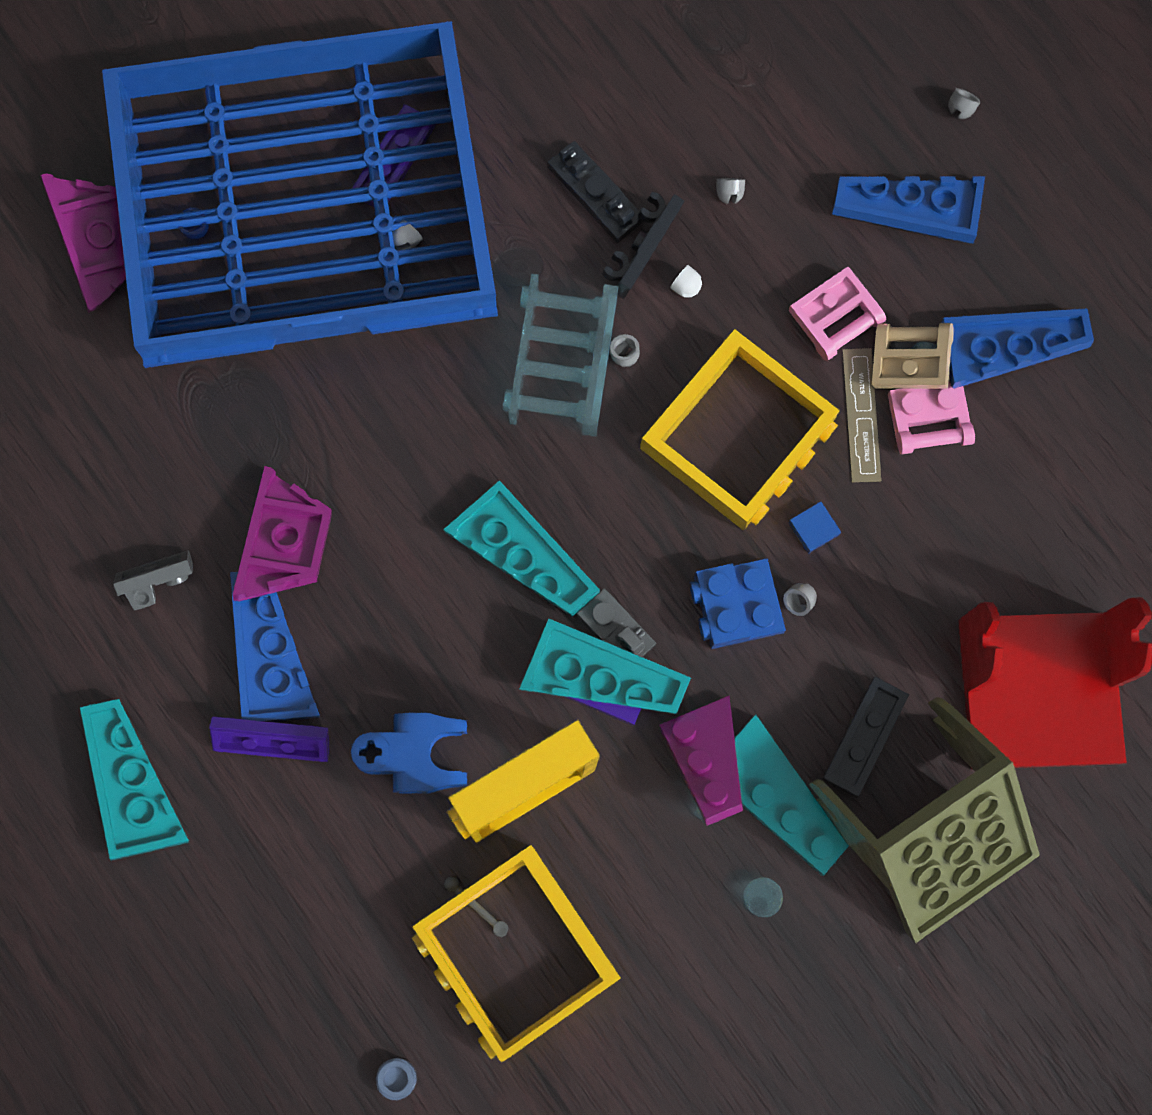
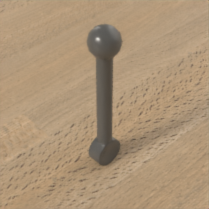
(499, 928)

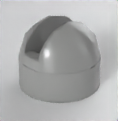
(964, 102)
(730, 186)
(406, 237)
(620, 346)
(796, 596)

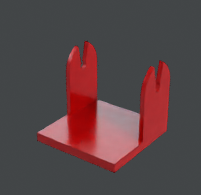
(1053, 681)

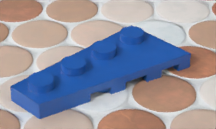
(932, 207)
(1007, 342)
(267, 662)

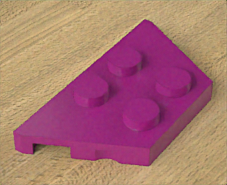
(91, 235)
(282, 539)

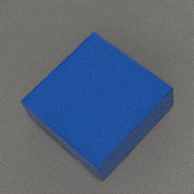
(814, 527)

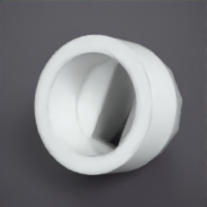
(687, 283)

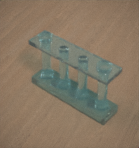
(596, 342)

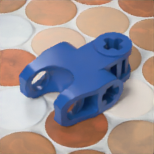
(408, 753)

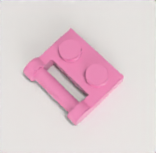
(830, 303)
(927, 407)

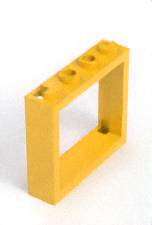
(737, 345)
(523, 783)
(451, 978)

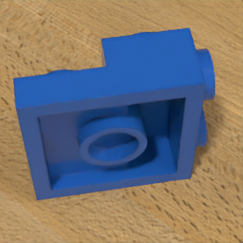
(737, 603)

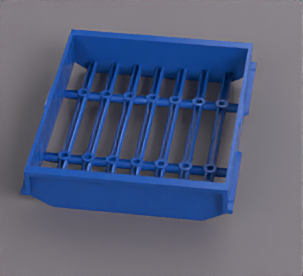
(276, 62)

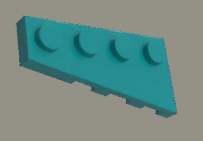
(517, 544)
(594, 670)
(129, 794)
(783, 801)

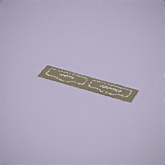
(861, 415)

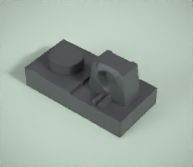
(139, 581)
(615, 625)

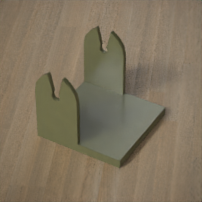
(953, 845)

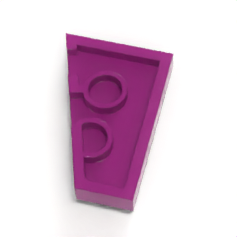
(707, 758)

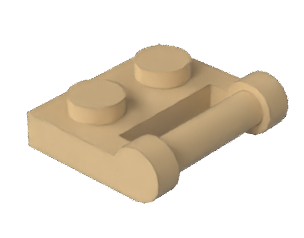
(912, 366)

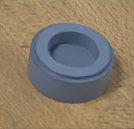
(396, 1078)

